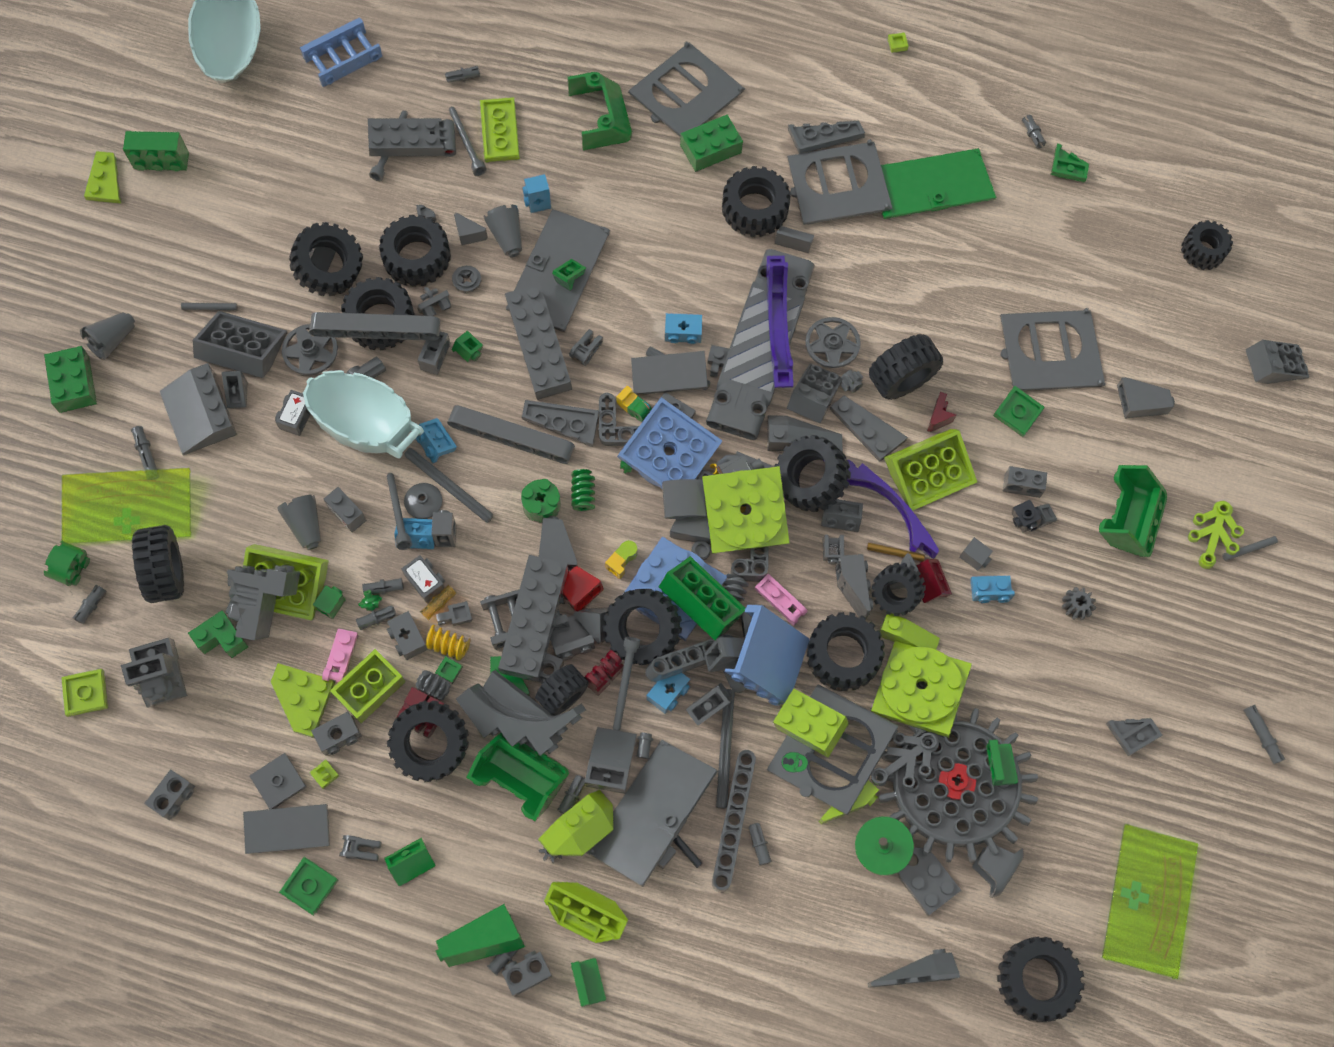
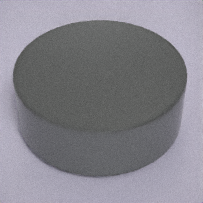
(701, 549)

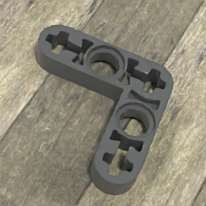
(611, 427)

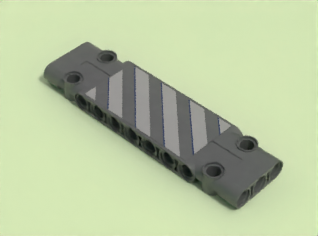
(747, 371)

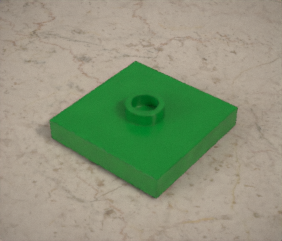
(1018, 411)
(308, 886)

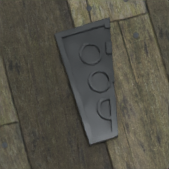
(816, 137)
(565, 420)
(867, 428)

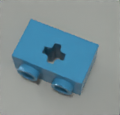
(537, 193)
(690, 322)
(664, 701)

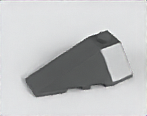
(785, 429)
(931, 968)

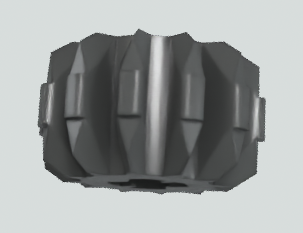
(1073, 607)
(433, 685)

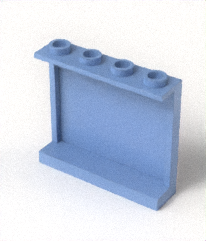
(770, 656)

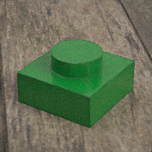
(449, 670)

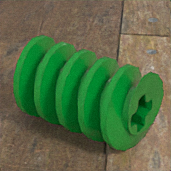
(582, 490)

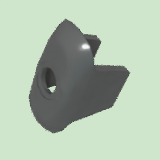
(997, 869)

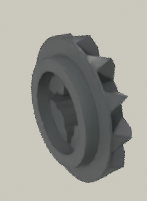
(465, 272)

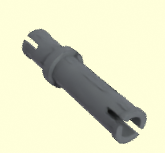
(143, 447)
(1264, 734)

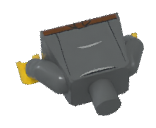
(735, 463)

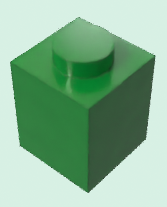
(329, 601)

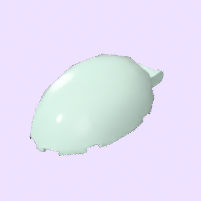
(223, 36)
(361, 412)

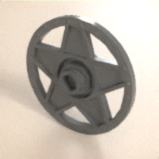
(833, 342)
(308, 351)

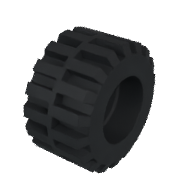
(1212, 234)
(888, 599)
(561, 690)

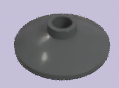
(425, 508)

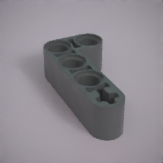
(749, 565)

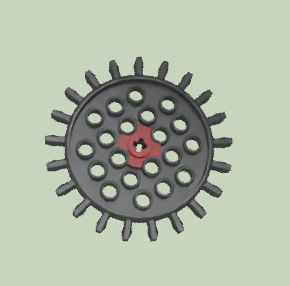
(946, 830)

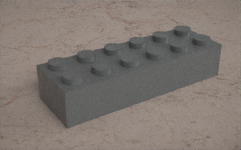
(538, 341)
(533, 618)

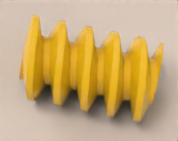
(447, 644)

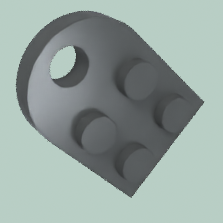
(928, 882)

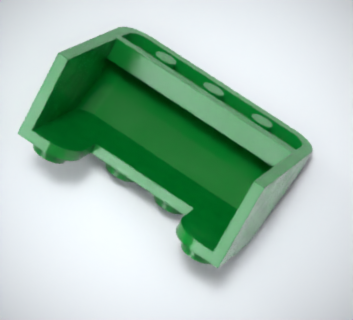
(1137, 511)
(521, 772)

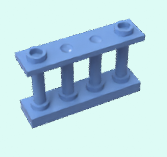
(334, 39)

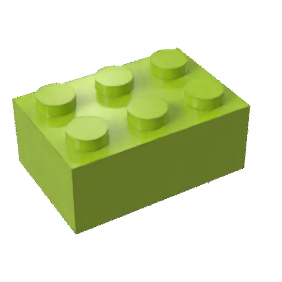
(368, 686)
(811, 722)

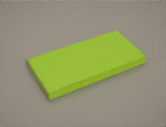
(499, 129)

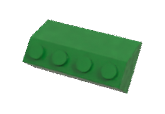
(702, 597)

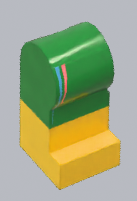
(633, 404)

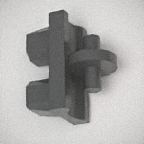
(427, 306)

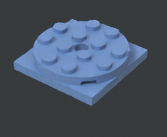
(669, 428)
(653, 570)

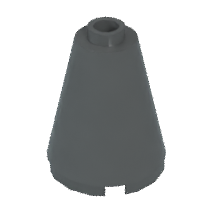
(505, 227)
(107, 334)
(302, 520)

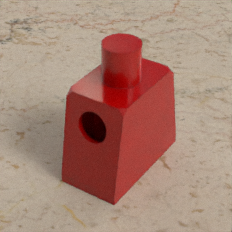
(581, 588)

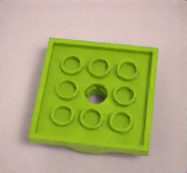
(732, 529)
(926, 708)

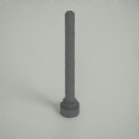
(478, 166)
(377, 172)
(403, 540)
(631, 645)

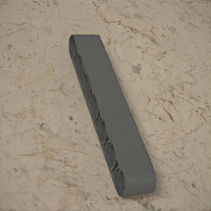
(374, 326)
(511, 434)
(733, 830)

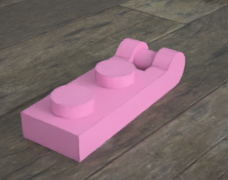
(780, 599)
(340, 655)

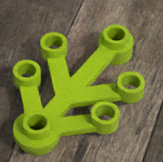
(1216, 531)

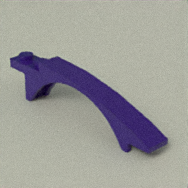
(777, 319)
(918, 534)

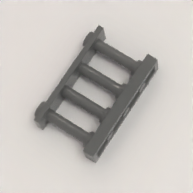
(491, 603)

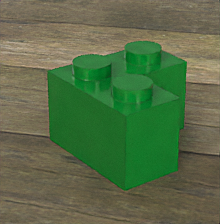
(215, 632)

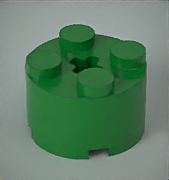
(537, 491)
(66, 563)

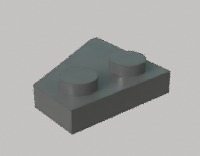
(1134, 733)

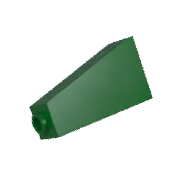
(481, 938)

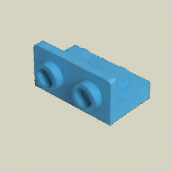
(435, 440)
(419, 531)
(991, 588)

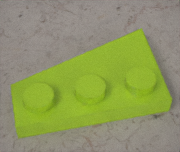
(103, 180)

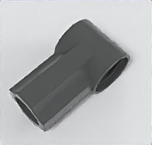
(371, 368)

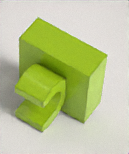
(324, 774)

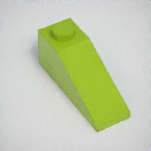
(904, 631)
(866, 796)

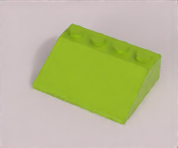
(931, 469)
(311, 578)

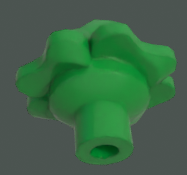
(370, 601)

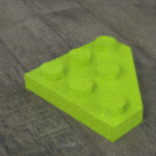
(301, 697)

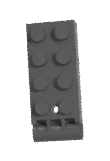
(411, 137)

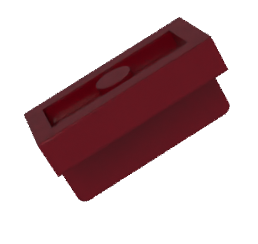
(934, 580)

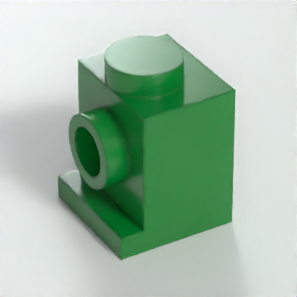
(468, 347)

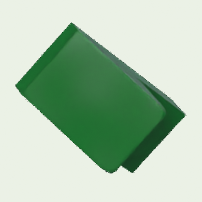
(567, 273)

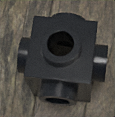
(1026, 516)

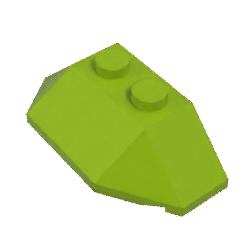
(580, 827)
(585, 911)

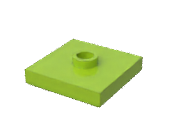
(84, 692)

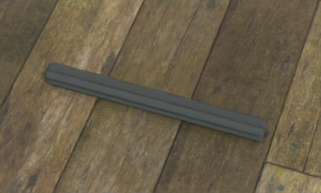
(448, 485)
(725, 753)

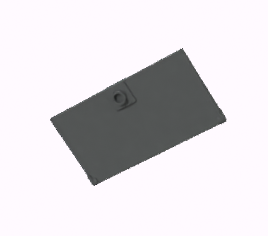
(561, 240)
(653, 812)

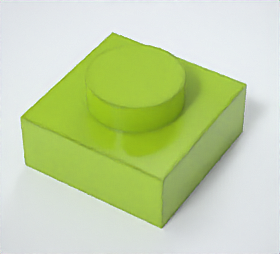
(898, 42)

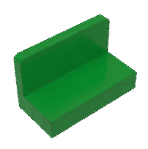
(1001, 763)
(409, 862)
(588, 982)

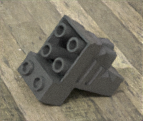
(254, 597)
(155, 672)

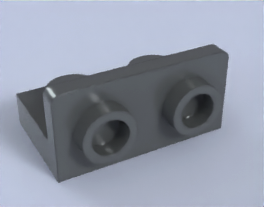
(843, 515)

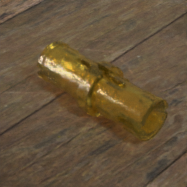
(438, 602)

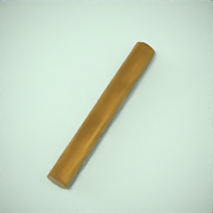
(894, 551)

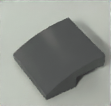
(683, 499)

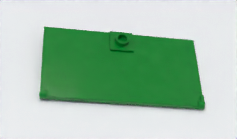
(937, 183)

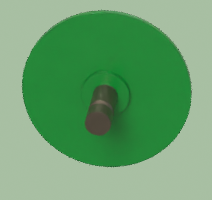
(884, 846)

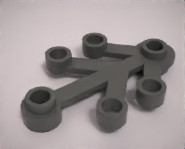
(907, 757)

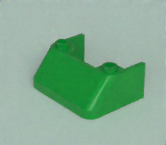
(613, 127)

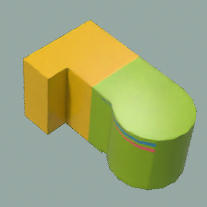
(618, 560)

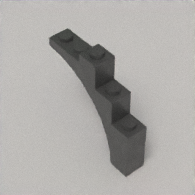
(493, 718)

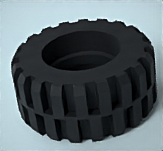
(756, 182)
(414, 230)
(333, 238)
(374, 293)
(905, 366)
(831, 484)
(158, 564)
(663, 609)
(858, 630)
(406, 757)
(1067, 972)

